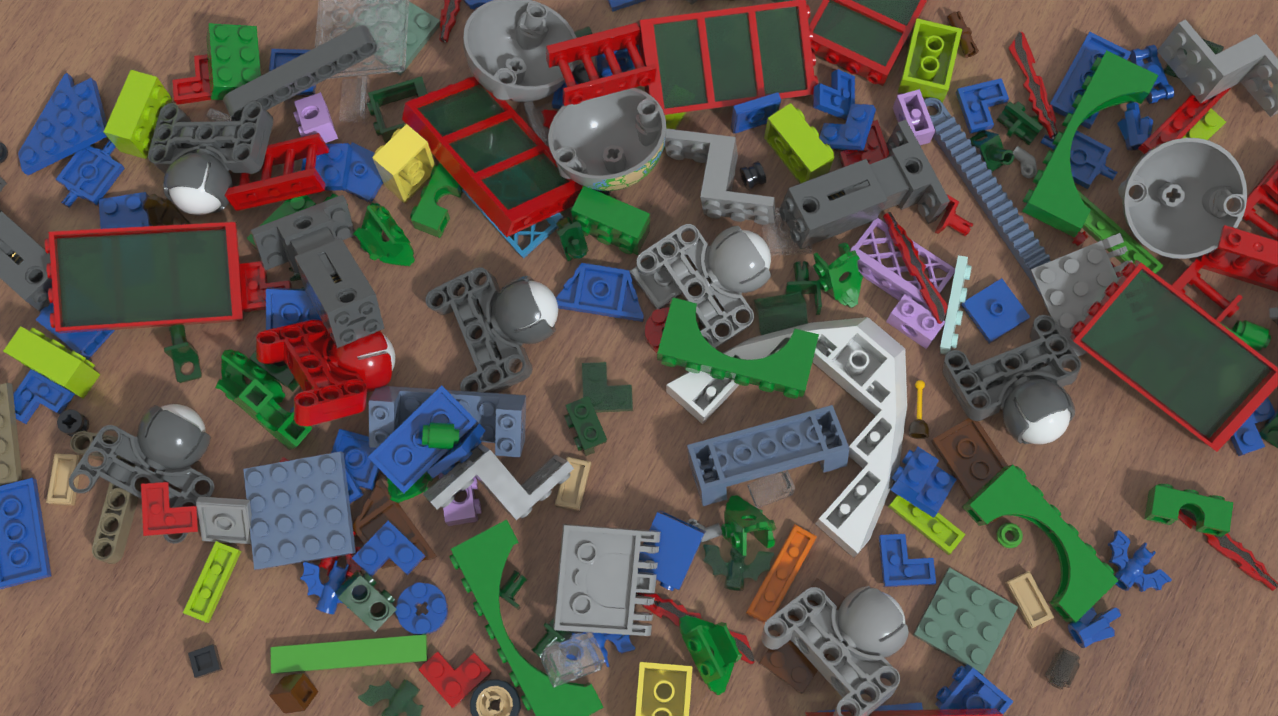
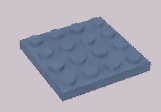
(299, 511)

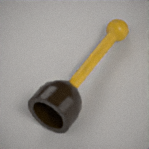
(919, 428)

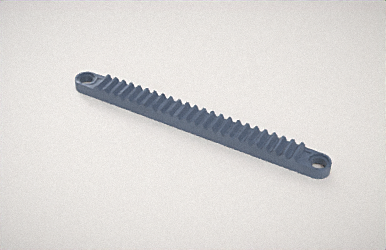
(987, 190)

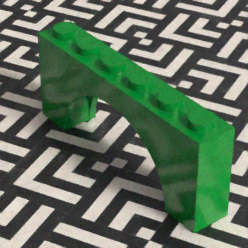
(782, 371)
(1083, 575)

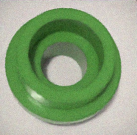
(1014, 530)

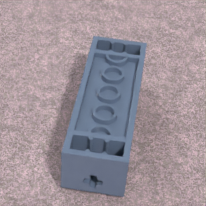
(499, 414)
(767, 451)

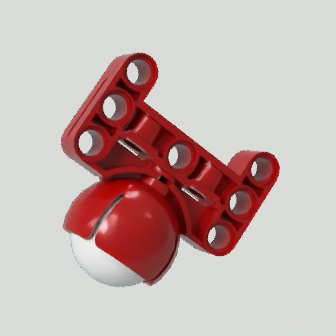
(331, 377)

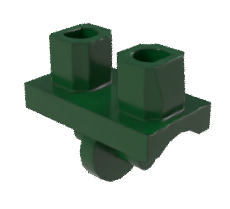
(1019, 122)
(571, 239)

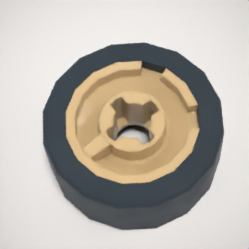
(495, 690)

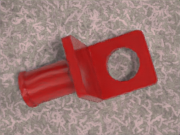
(953, 220)

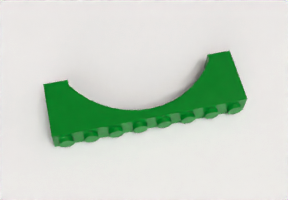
(1055, 194)
(482, 564)

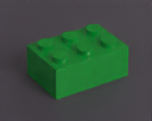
(231, 57)
(611, 220)

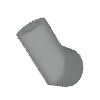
(1027, 162)
(711, 531)

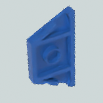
(601, 292)

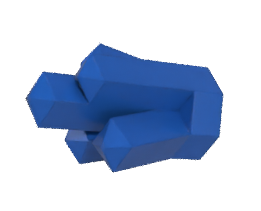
(1134, 128)
(1093, 627)

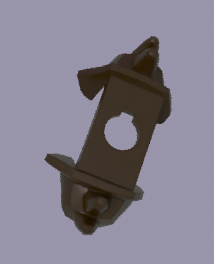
(162, 211)

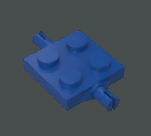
(1086, 159)
(90, 174)

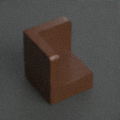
(293, 693)

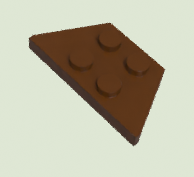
(378, 511)

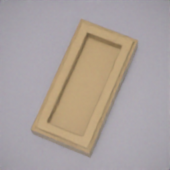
(59, 489)
(572, 490)
(1029, 600)

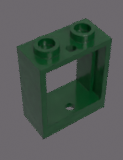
(389, 95)

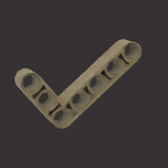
(110, 510)

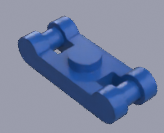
(1150, 52)

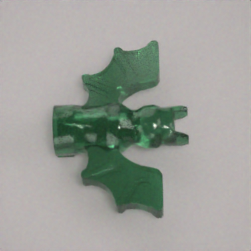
(736, 568)
(399, 699)

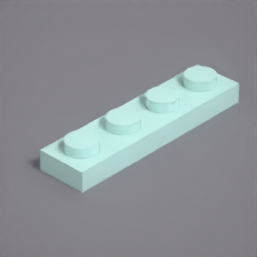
(957, 295)

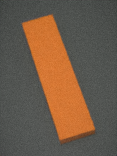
(781, 574)

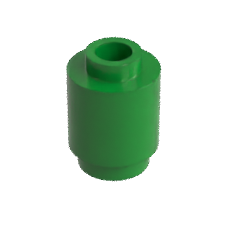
(1255, 334)
(440, 435)

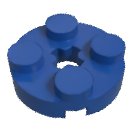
(436, 608)

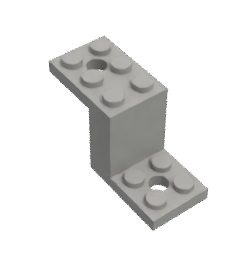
(1211, 74)
(716, 192)
(512, 497)

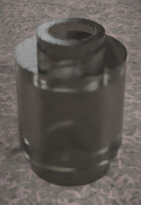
(1063, 669)

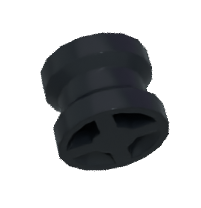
(753, 175)
(79, 424)

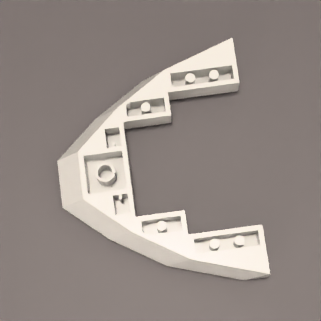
(870, 370)

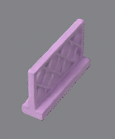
(890, 278)

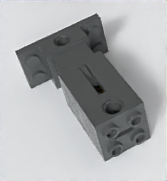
(863, 190)
(23, 262)
(329, 273)

